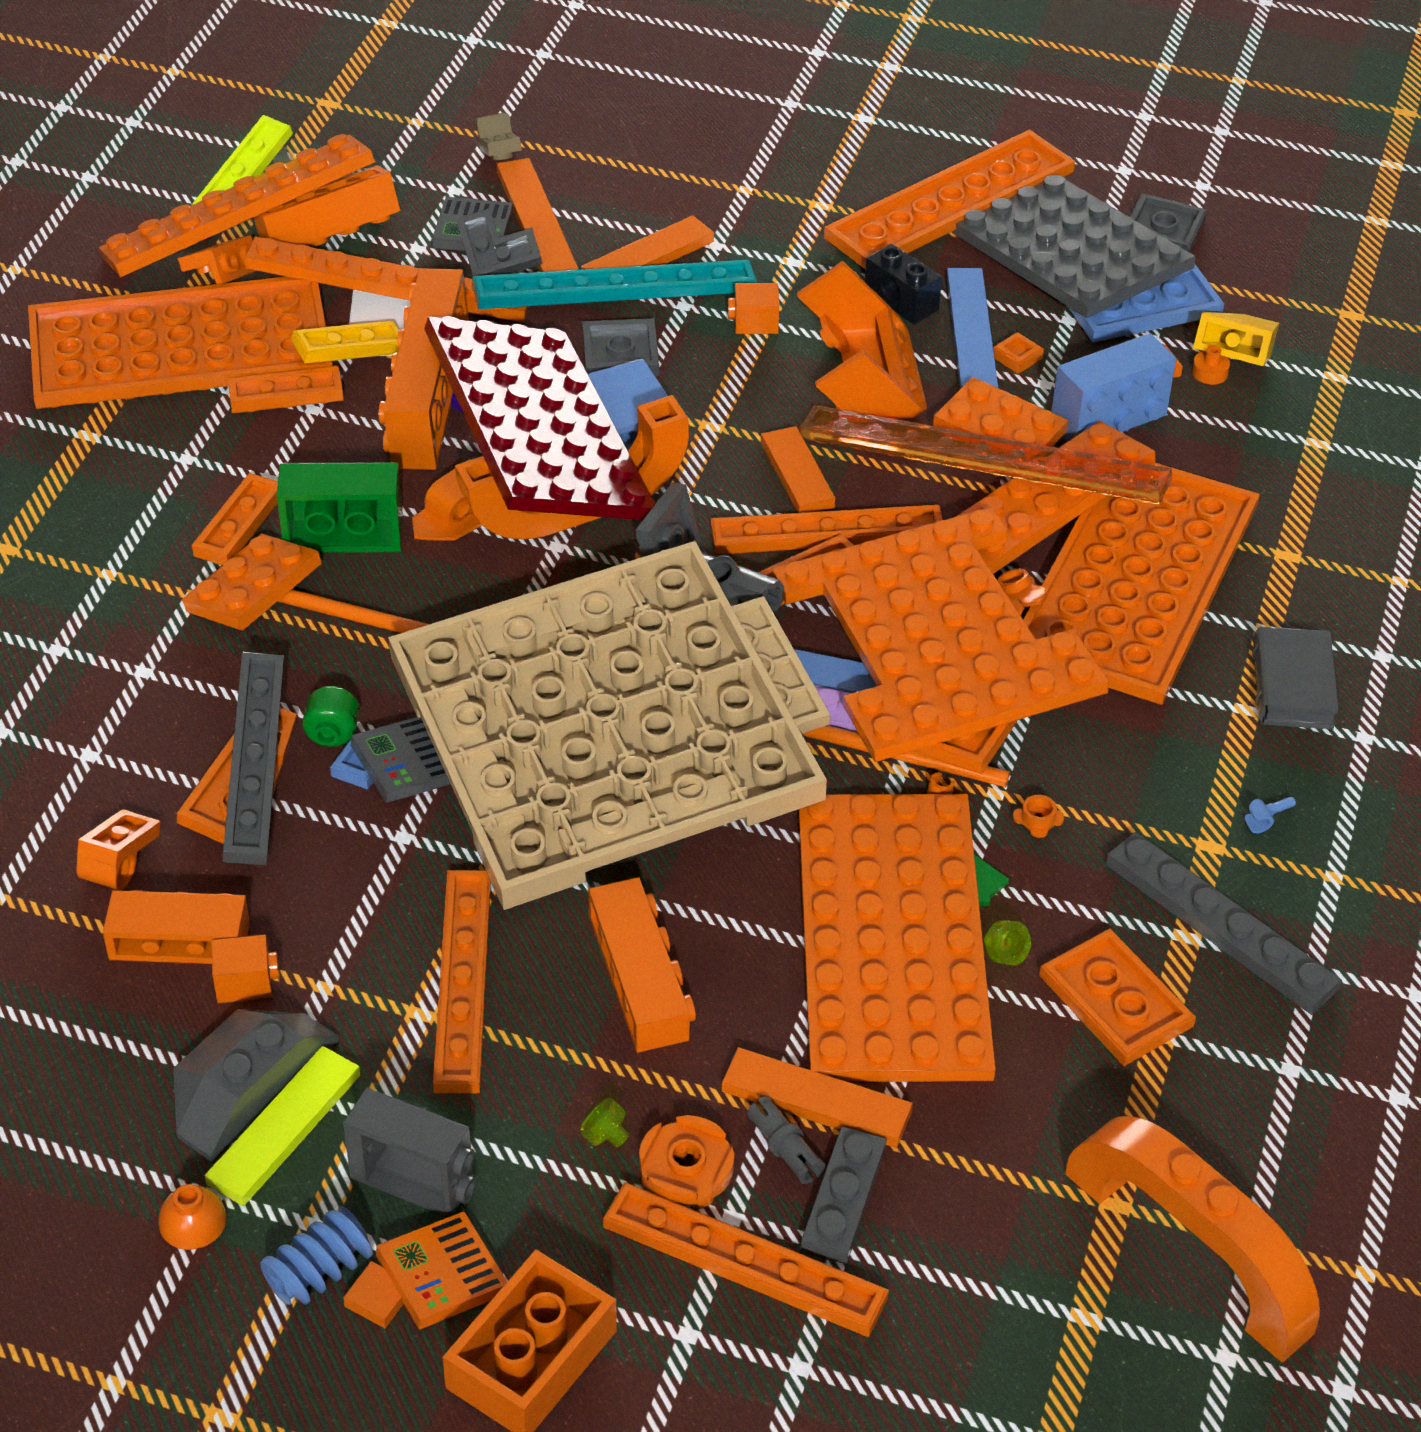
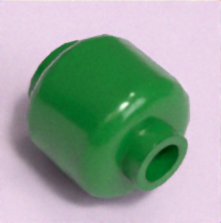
(331, 713)

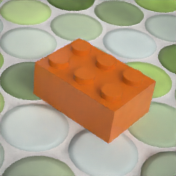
(530, 1344)

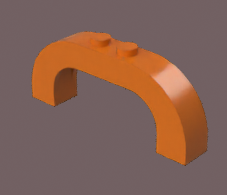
(655, 452)
(1217, 1212)

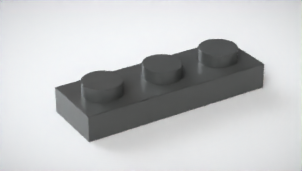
(843, 1195)

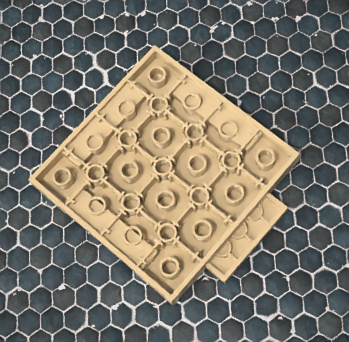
(612, 718)

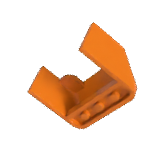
(875, 347)

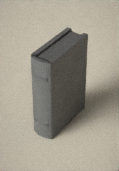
(1295, 677)

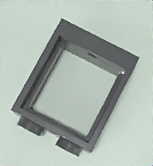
(410, 1153)

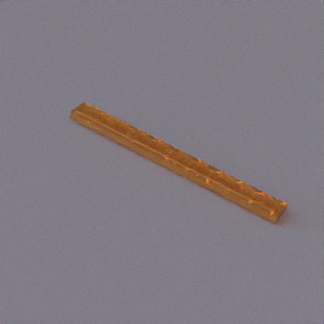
(987, 454)

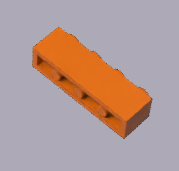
(332, 209)
(640, 965)

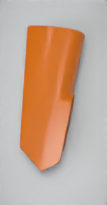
(445, 512)

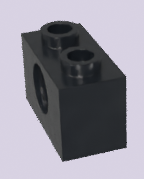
(903, 283)

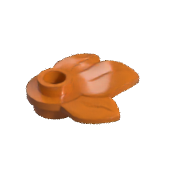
(1021, 589)

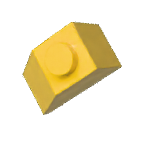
(1237, 336)

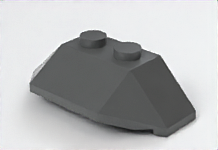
(240, 1073)

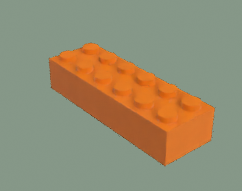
(419, 390)

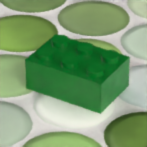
(341, 506)

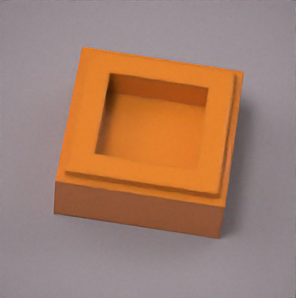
(1018, 352)
(374, 1296)

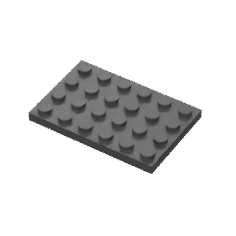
(1073, 245)

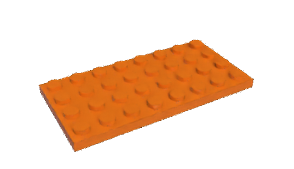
(168, 339)
(1143, 578)
(893, 940)

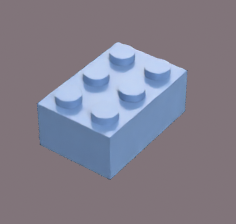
(1115, 386)

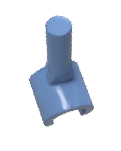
(1261, 814)

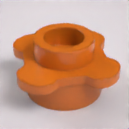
(1038, 815)

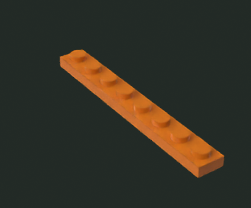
(352, 273)

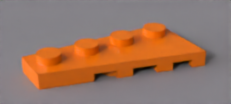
(207, 804)

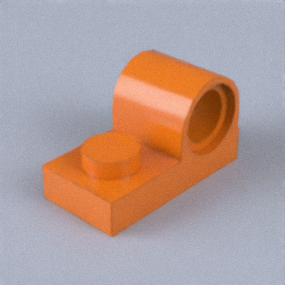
(110, 850)

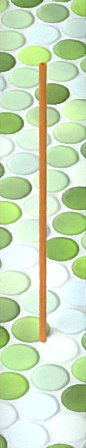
(827, 733)

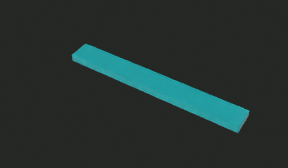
(610, 284)

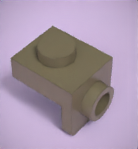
(497, 137)

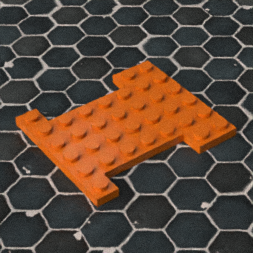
(939, 636)

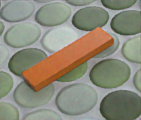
(658, 247)
(817, 1096)

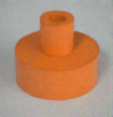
(1210, 366)

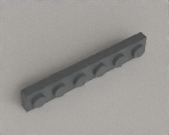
(253, 759)
(1224, 923)

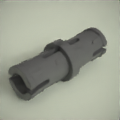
(785, 1140)

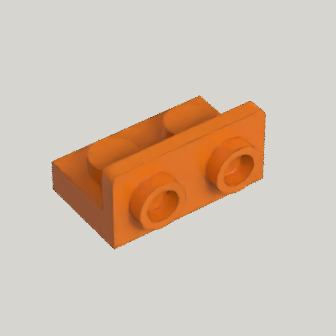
(223, 259)

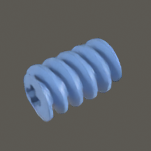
(315, 1255)

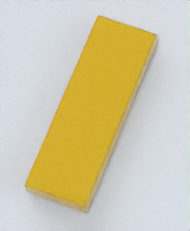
(346, 341)

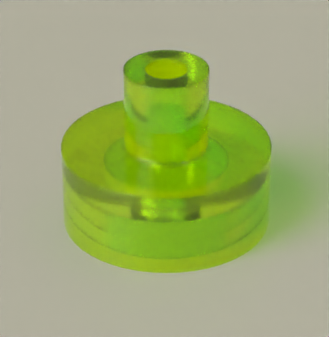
(1008, 942)
(605, 1124)

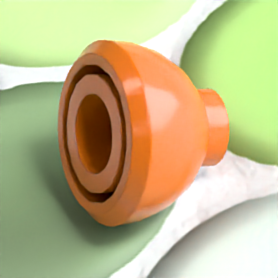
(191, 1217)

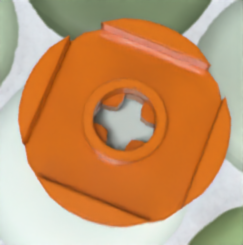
(682, 1184)

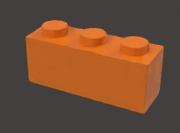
(171, 925)

